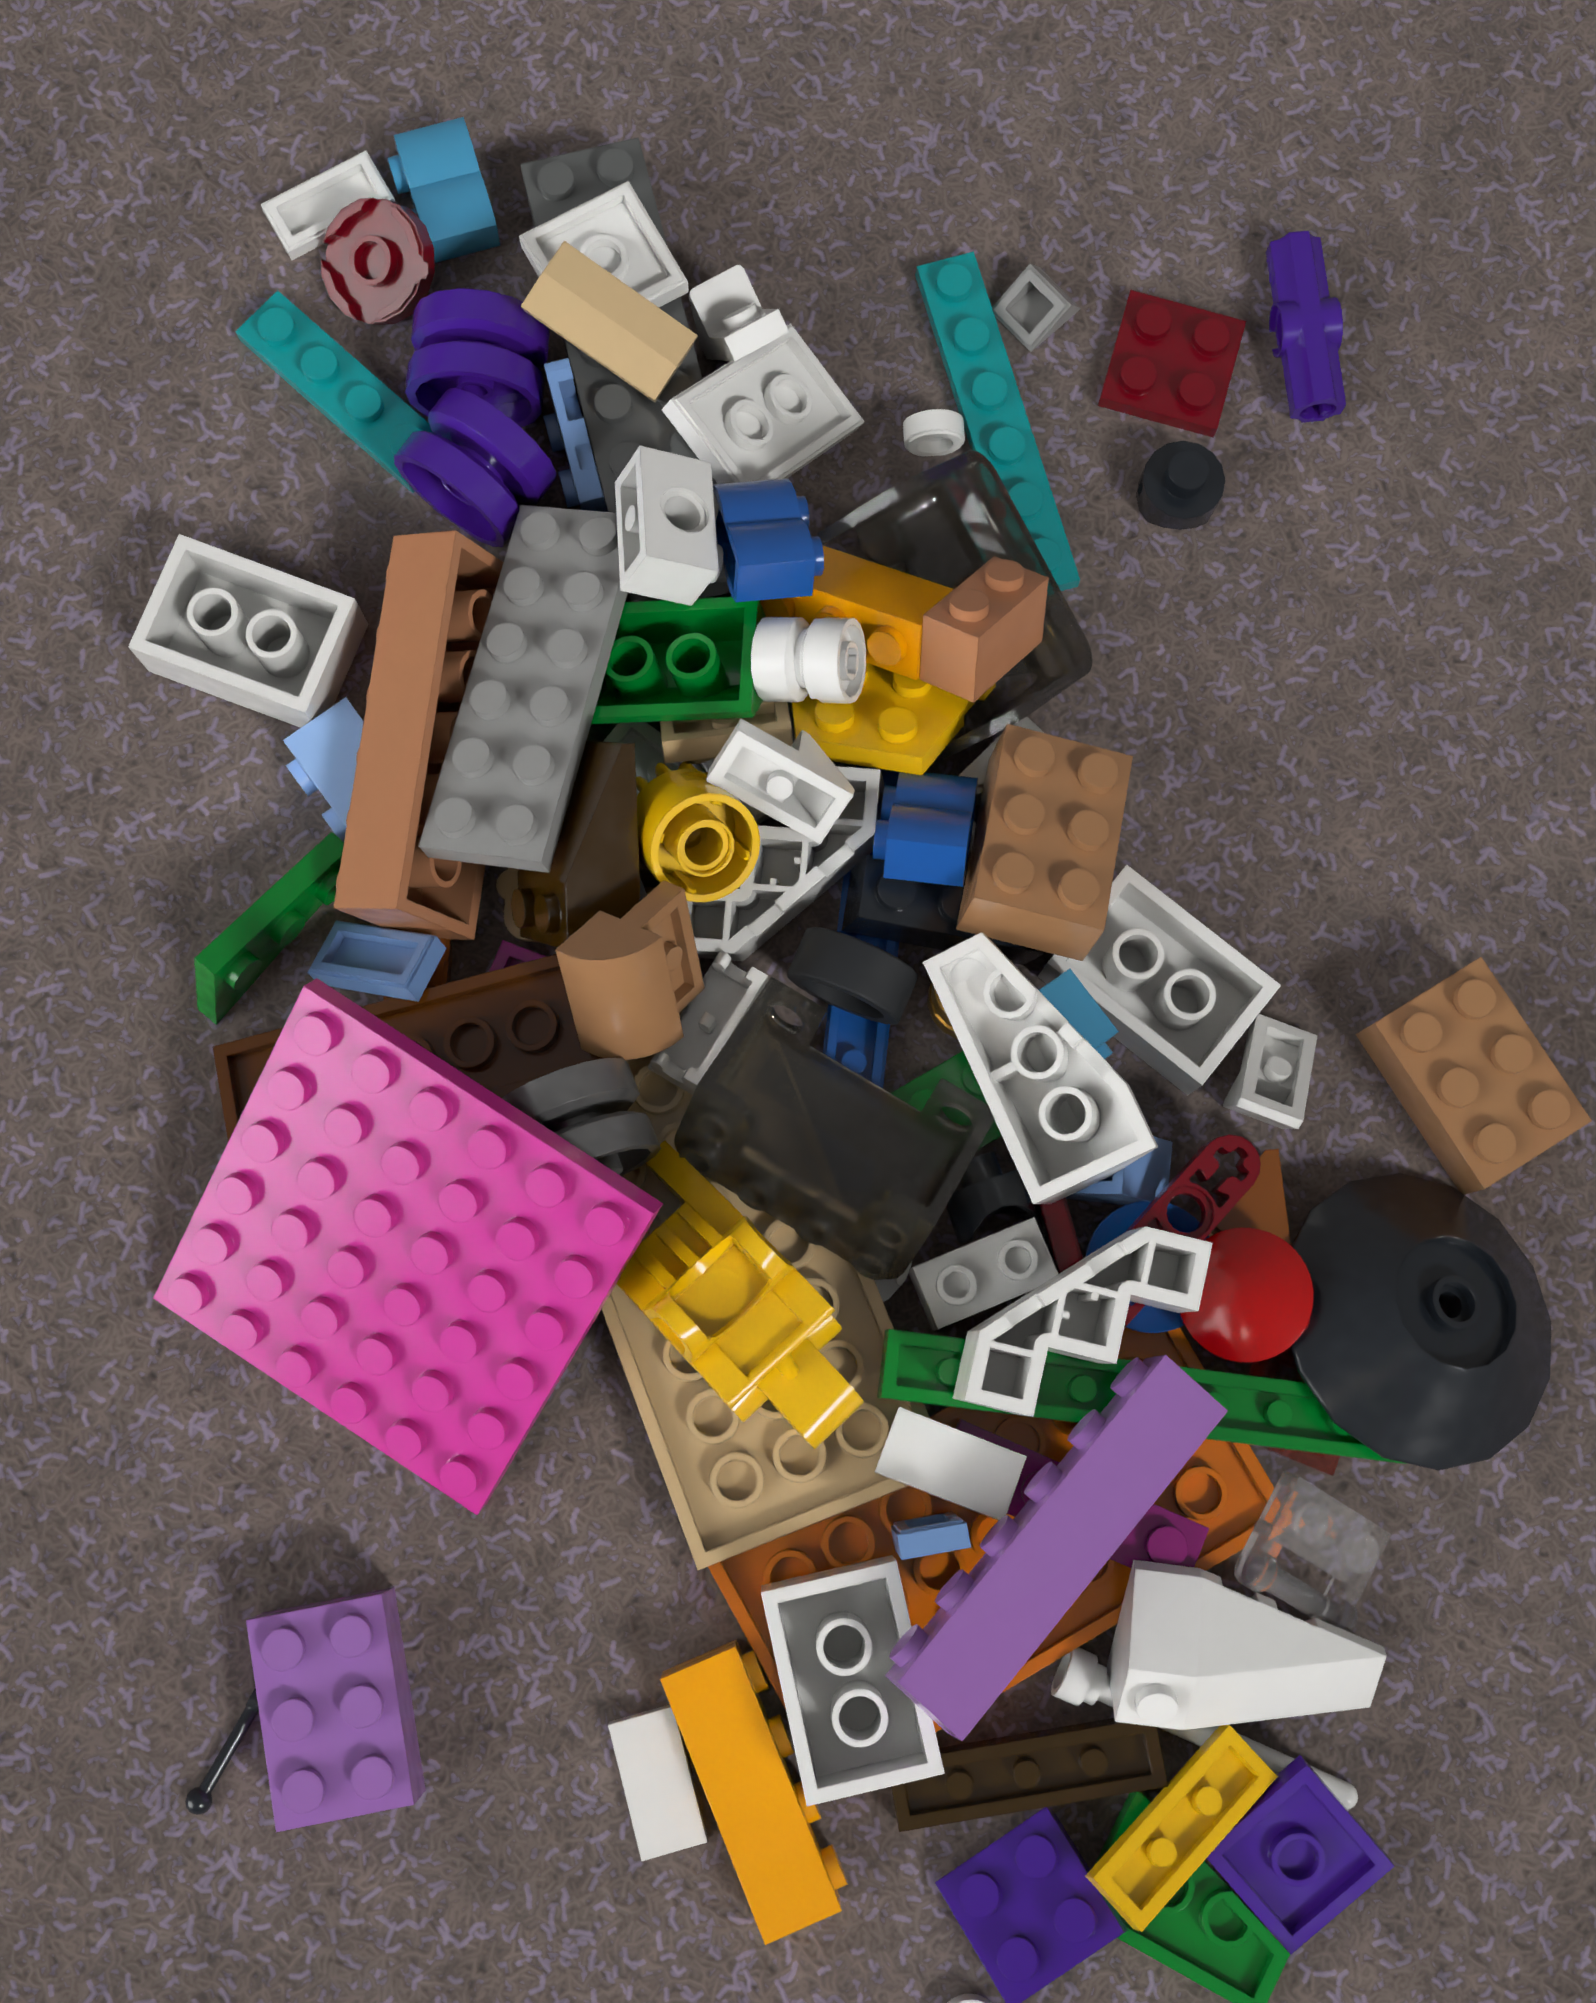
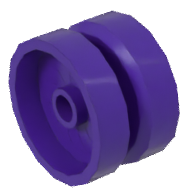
(481, 346)
(475, 466)

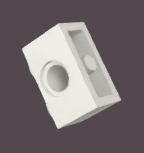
(667, 526)
(983, 1274)

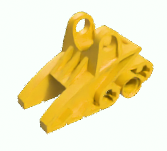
(737, 1308)

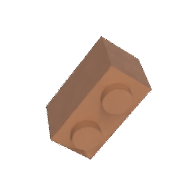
(983, 628)

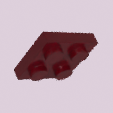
(1172, 363)

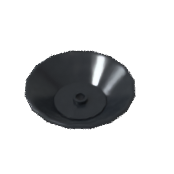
(1384, 1350)

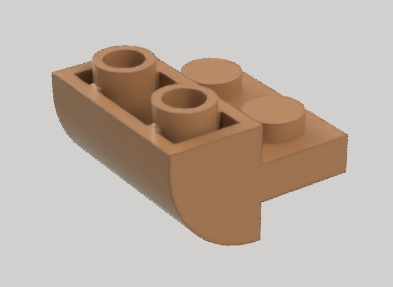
(632, 976)

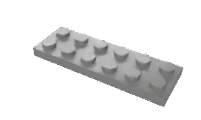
(530, 693)

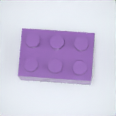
(335, 1709)

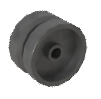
(590, 1110)

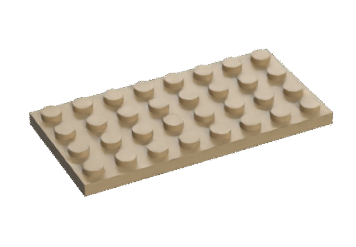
(758, 1477)

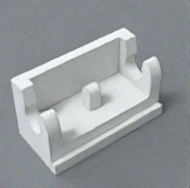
(709, 1022)

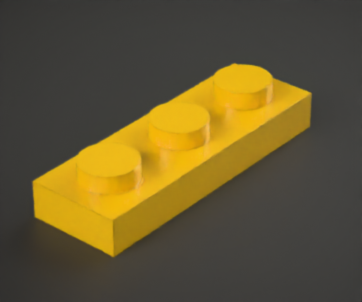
(1181, 1827)

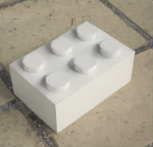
(248, 633)
(1168, 983)
(832, 1661)

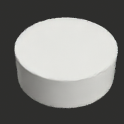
(933, 432)

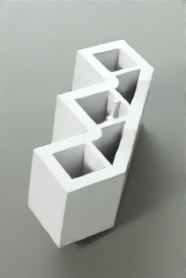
(789, 875)
(1079, 1315)

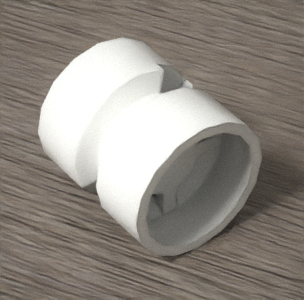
(807, 659)

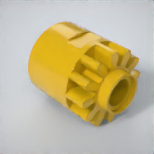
(694, 833)

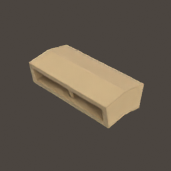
(609, 321)

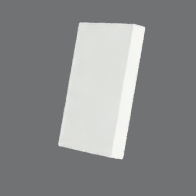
(764, 413)

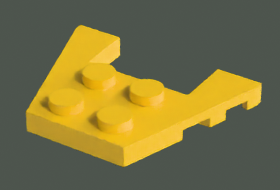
(891, 725)

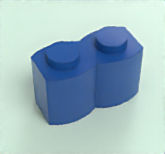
(766, 540)
(926, 828)

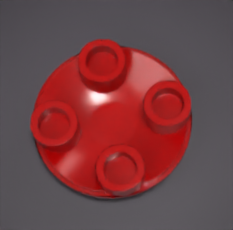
(1252, 1297)

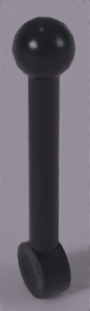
(200, 1798)

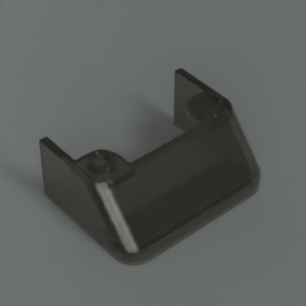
(944, 531)

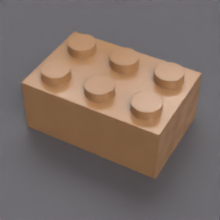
(1045, 843)
(1473, 1078)

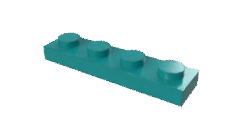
(332, 380)

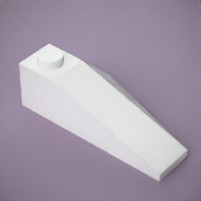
(1047, 1088)
(1213, 1657)

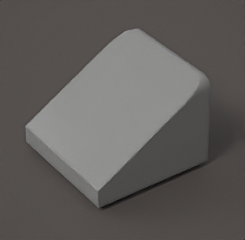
(1034, 307)

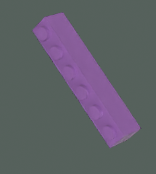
(1054, 1544)

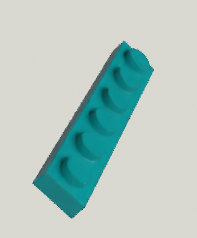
(991, 400)

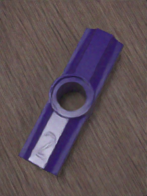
(1306, 327)

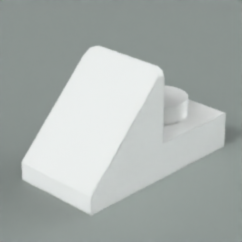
(731, 317)
(781, 780)
(1274, 1074)

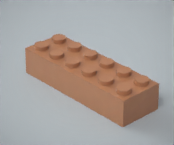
(421, 665)

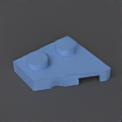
(569, 433)

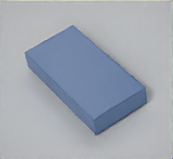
(377, 960)
(930, 1535)

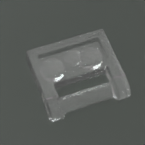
(1321, 1534)

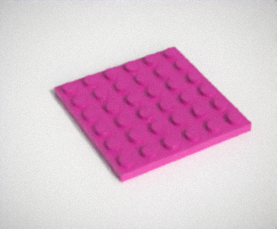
(402, 1246)

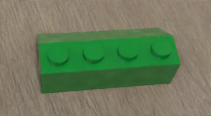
(681, 662)

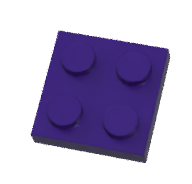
(1299, 1856)
(1030, 1907)

